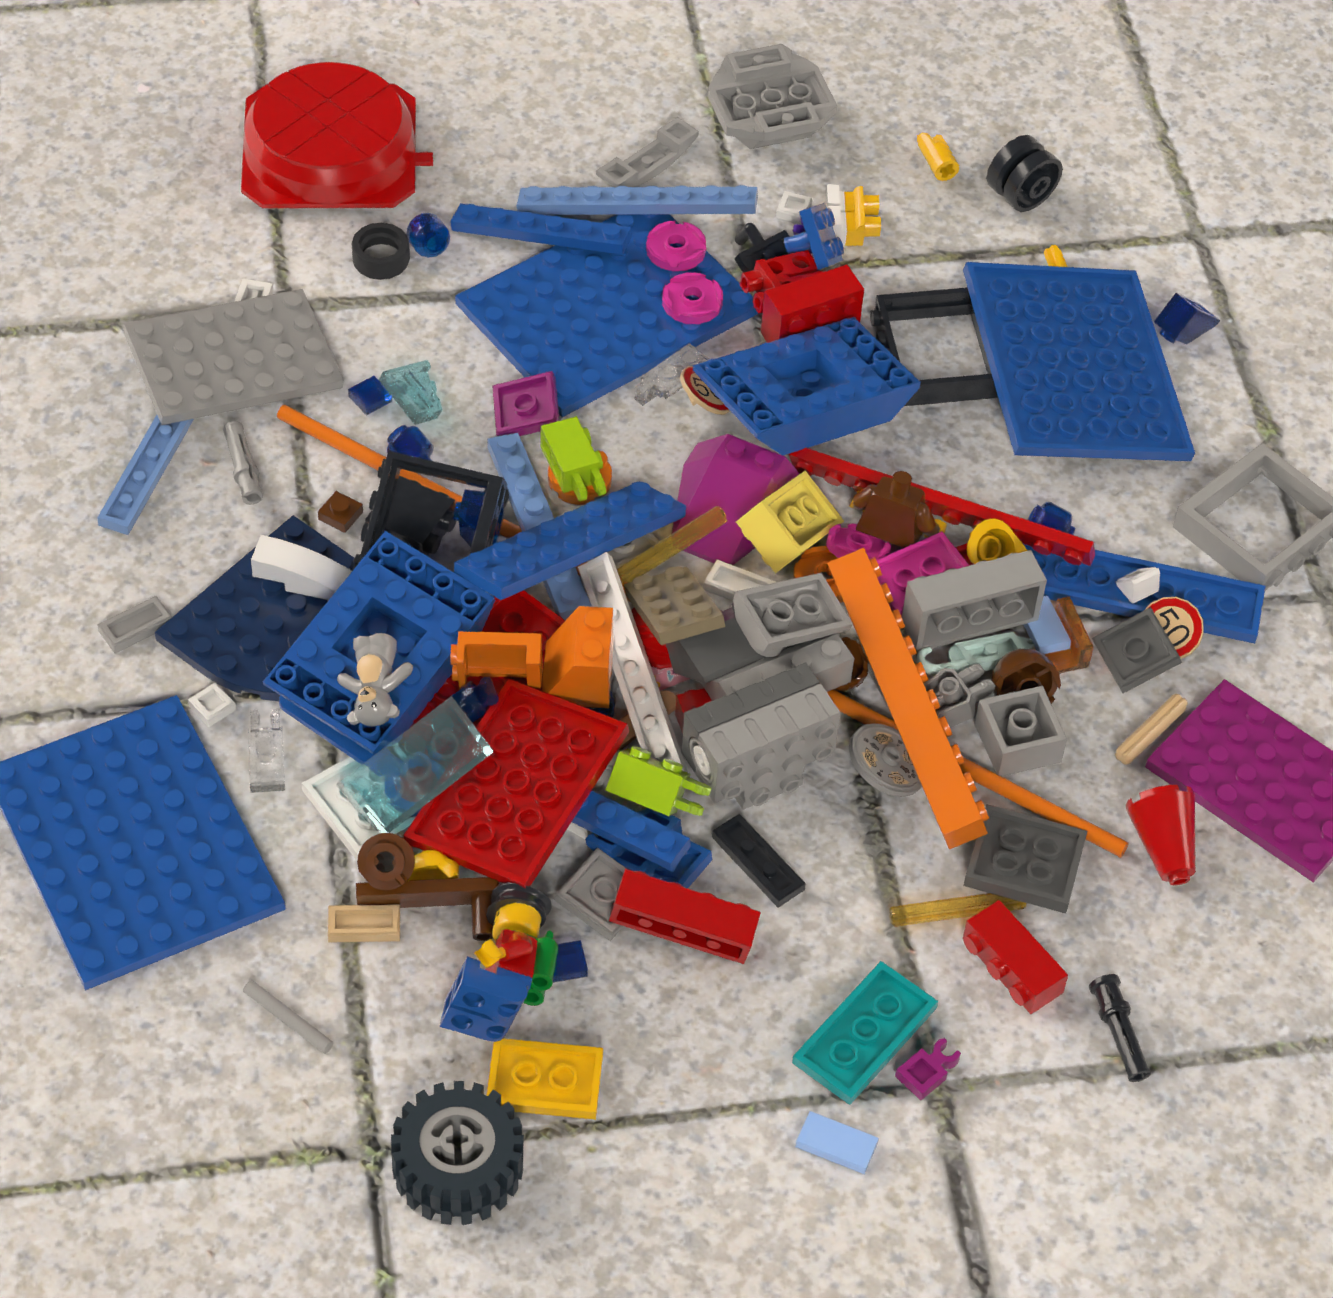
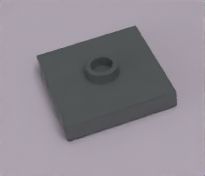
(1136, 650)

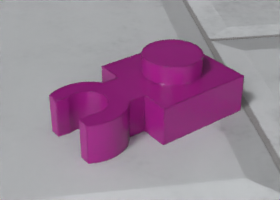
(926, 1072)

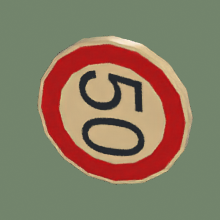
(700, 393)
(1180, 622)

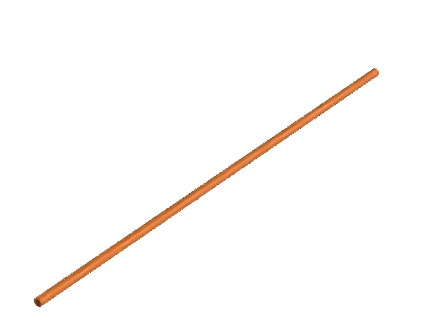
(845, 704)

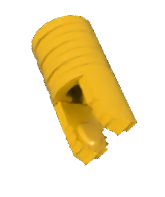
(938, 156)

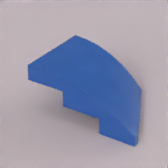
(684, 873)

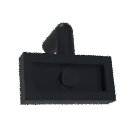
(762, 248)

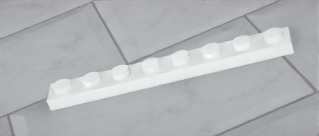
(631, 662)

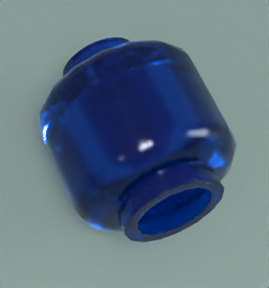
(428, 235)
(410, 442)
(1053, 517)

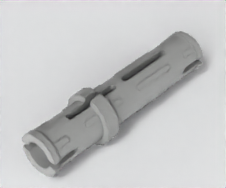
(245, 472)

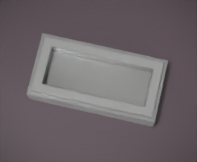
(134, 624)

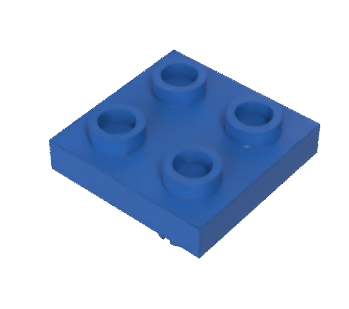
(818, 237)

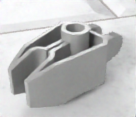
(953, 695)

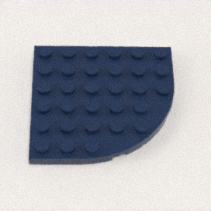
(247, 622)

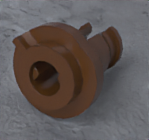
(371, 860)

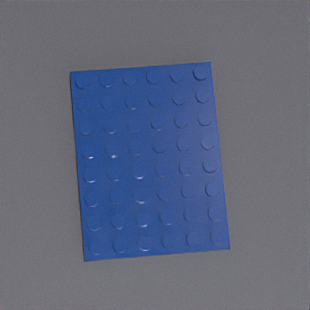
(594, 314)
(1077, 363)
(134, 842)

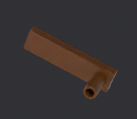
(438, 892)

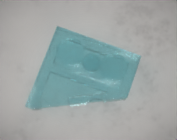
(413, 391)

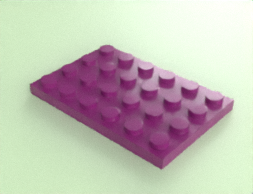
(1255, 776)

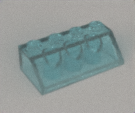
(415, 767)

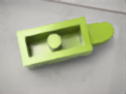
(572, 457)
(654, 782)

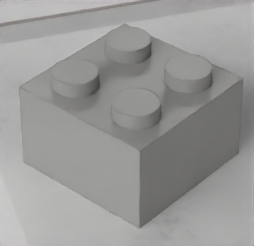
(1020, 731)

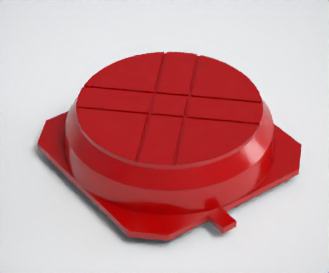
(330, 140)

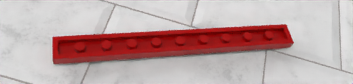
(950, 508)

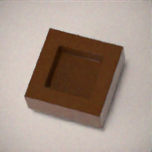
(340, 511)

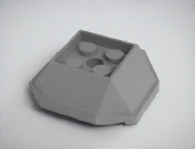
(770, 96)

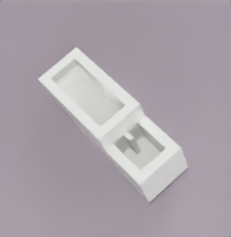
(297, 567)

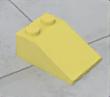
(789, 521)

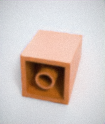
(581, 658)

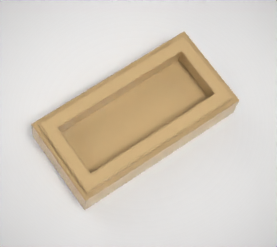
(363, 923)

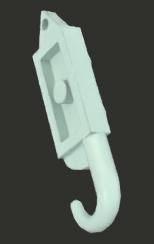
(981, 651)

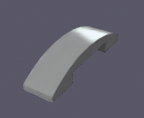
(652, 159)

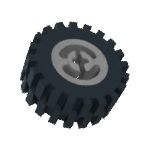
(425, 1152)

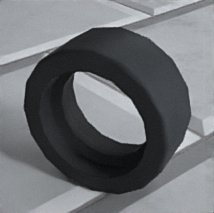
(380, 267)

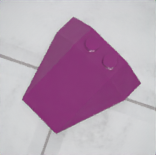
(730, 476)

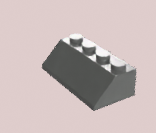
(713, 652)

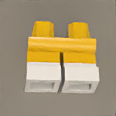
(850, 212)

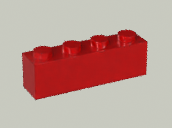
(685, 916)

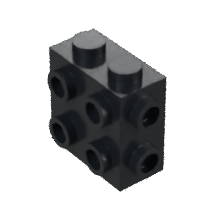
(419, 516)

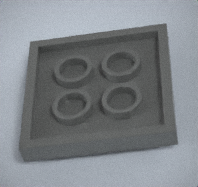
(1026, 859)

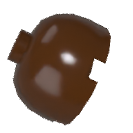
(1025, 670)

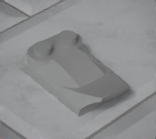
(789, 613)

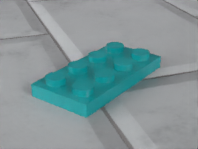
(865, 1032)

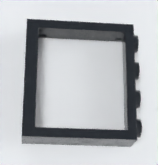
(931, 305)
(389, 473)

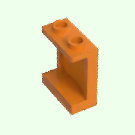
(497, 656)

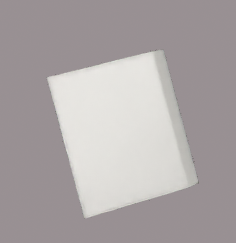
(1140, 583)

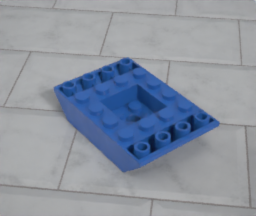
(811, 385)
(388, 593)

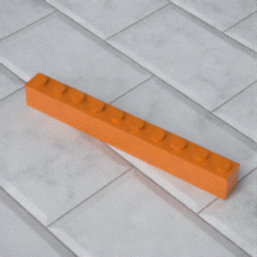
(908, 700)

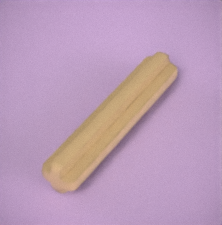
(1151, 729)

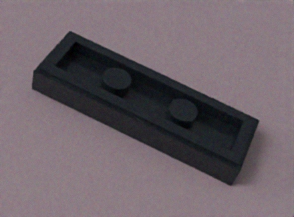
(758, 860)

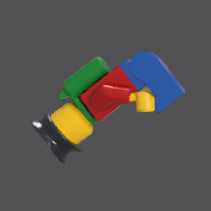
(516, 966)

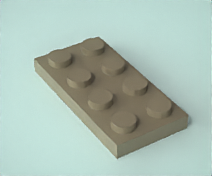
(674, 605)

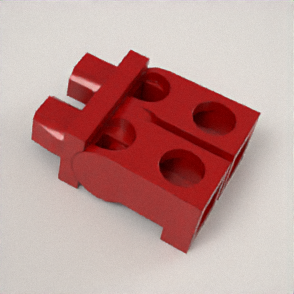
(775, 273)

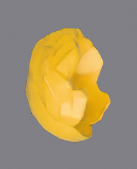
(434, 865)

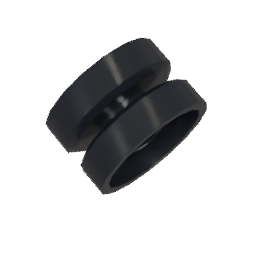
(1024, 173)

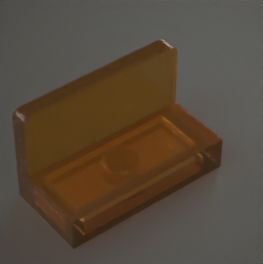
(1081, 646)

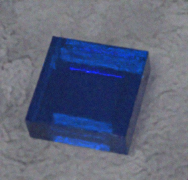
(369, 395)
(570, 962)

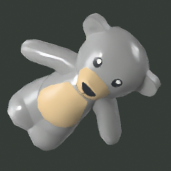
(374, 667)

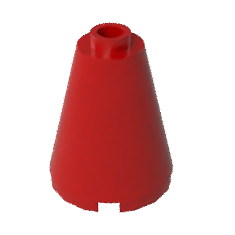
(1167, 830)

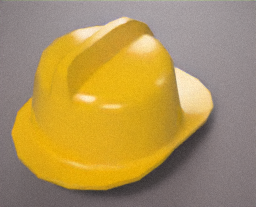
(992, 541)

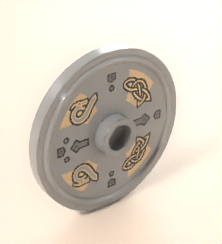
(883, 760)

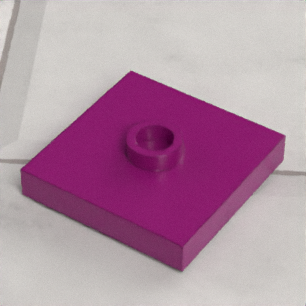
(525, 404)

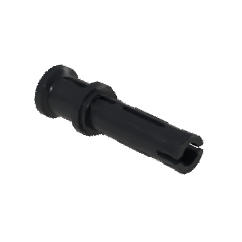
(1115, 1014)

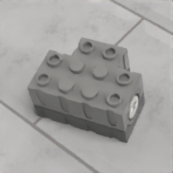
(761, 737)

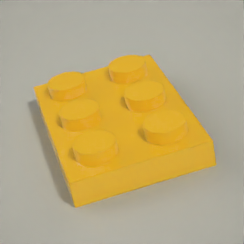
(546, 1077)

